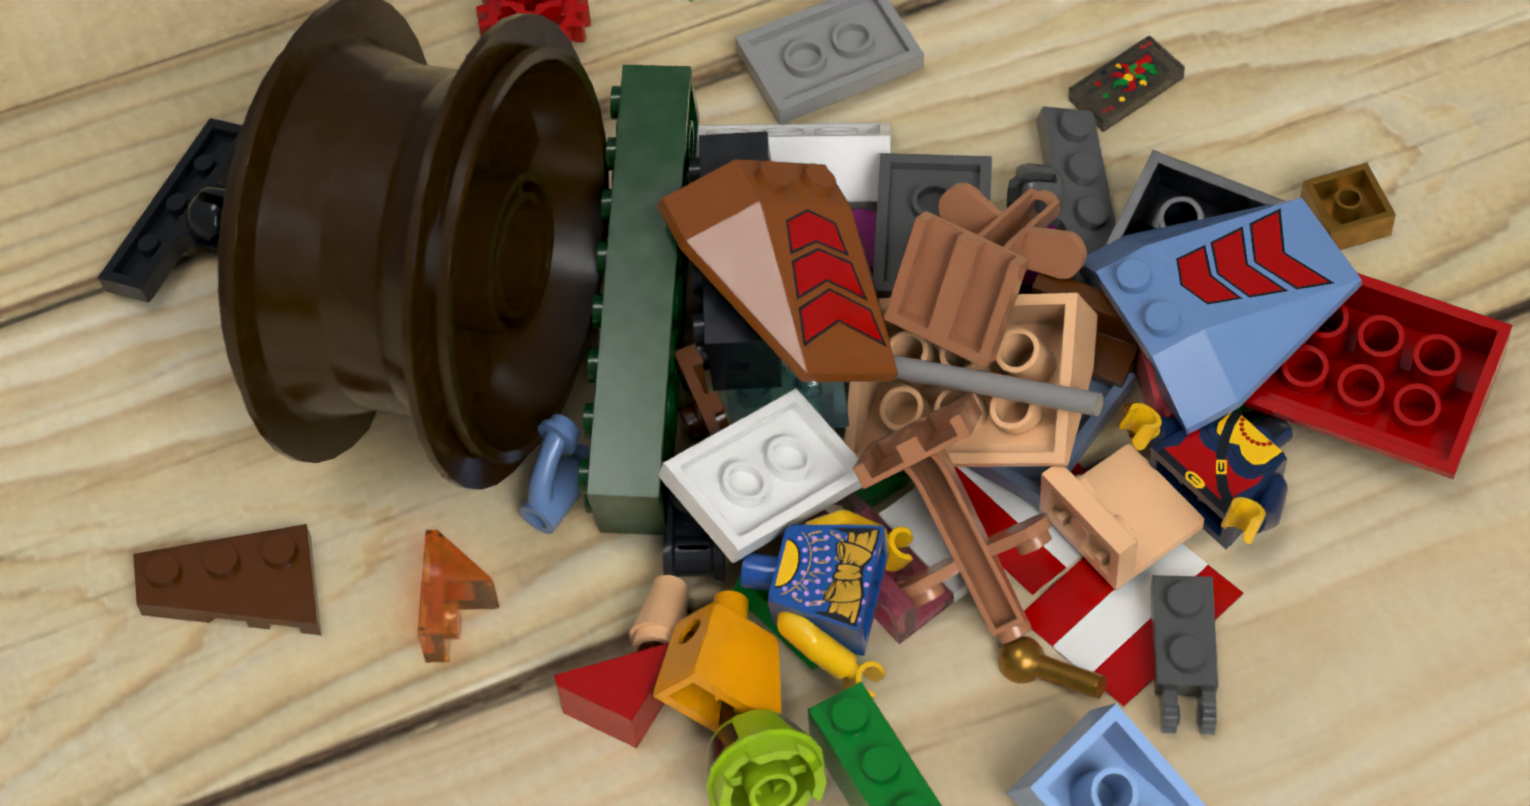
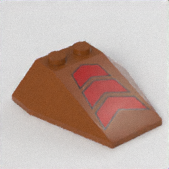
(790, 264)

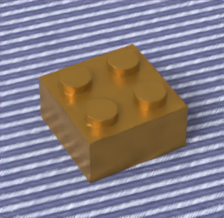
(1350, 205)

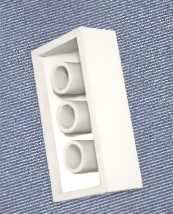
(845, 148)

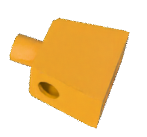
(720, 664)

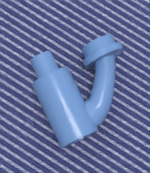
(554, 475)

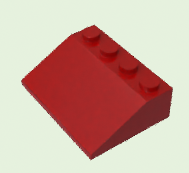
(1392, 376)

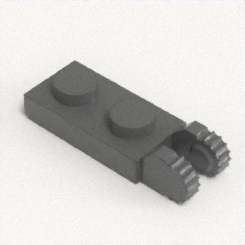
(1184, 648)

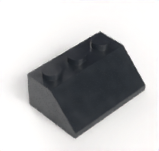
(1179, 193)

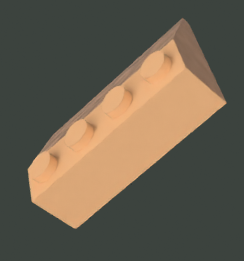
(1044, 341)

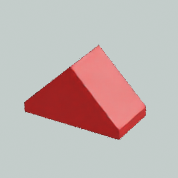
(615, 694)

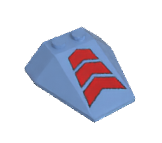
(1223, 300)

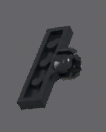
(178, 217)

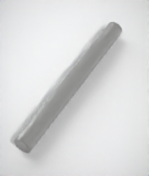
(999, 386)

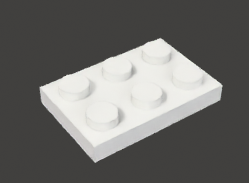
(762, 475)

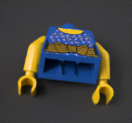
(829, 588)

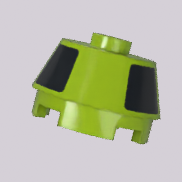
(763, 762)

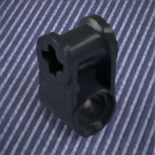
(687, 546)

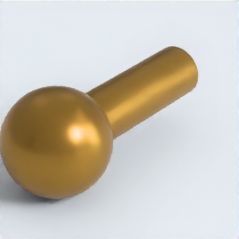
(1026, 661)

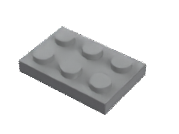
(827, 54)

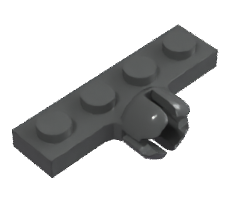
(1073, 173)

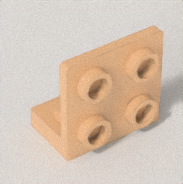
(1118, 514)

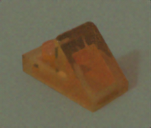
(447, 586)

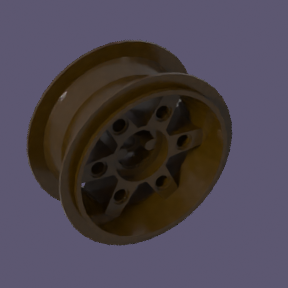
(413, 239)

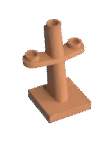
(970, 264)
(922, 454)

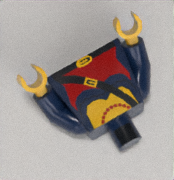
(1223, 469)

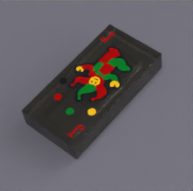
(1126, 82)

